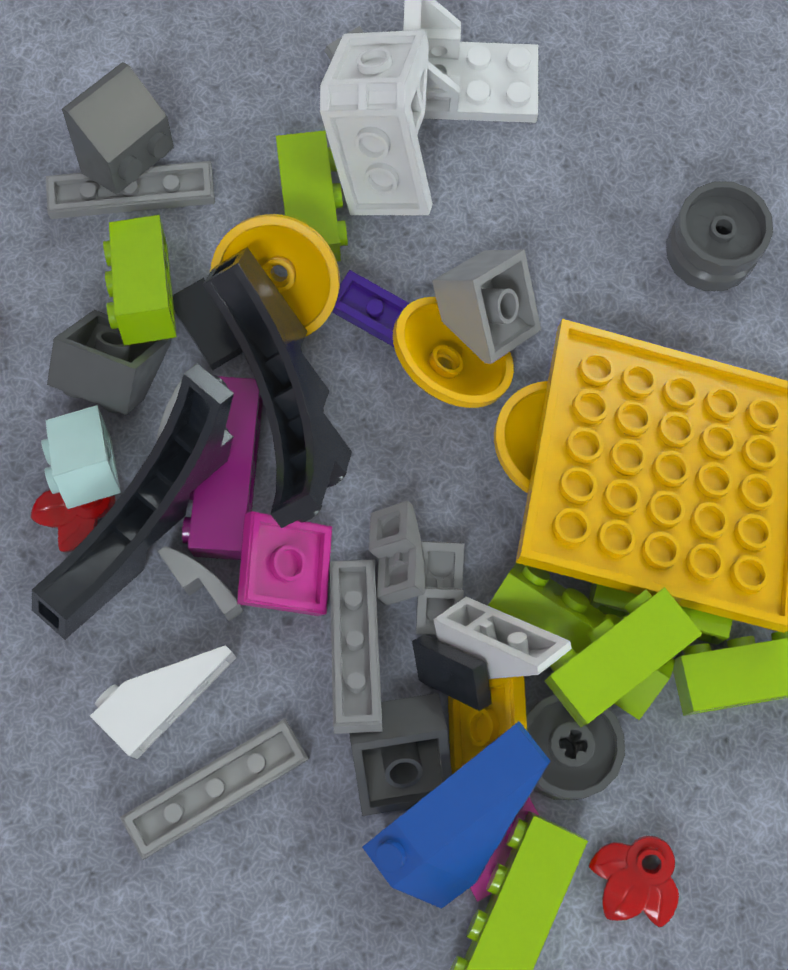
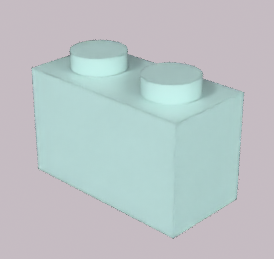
(80, 457)

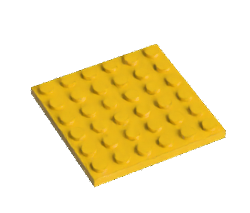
(662, 476)

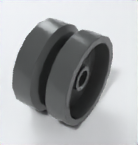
(719, 236)
(595, 755)

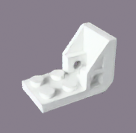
(473, 77)
(372, 120)

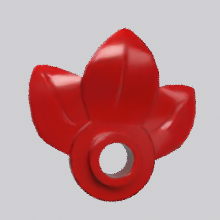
(72, 523)
(632, 886)

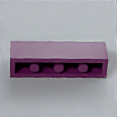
(228, 494)

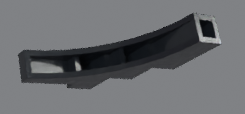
(306, 444)
(157, 498)

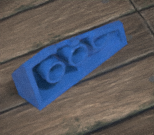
(454, 830)

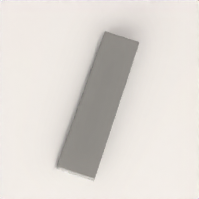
(155, 189)
(355, 647)
(213, 789)

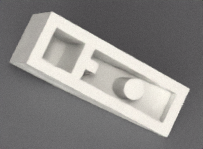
(499, 639)
(150, 703)

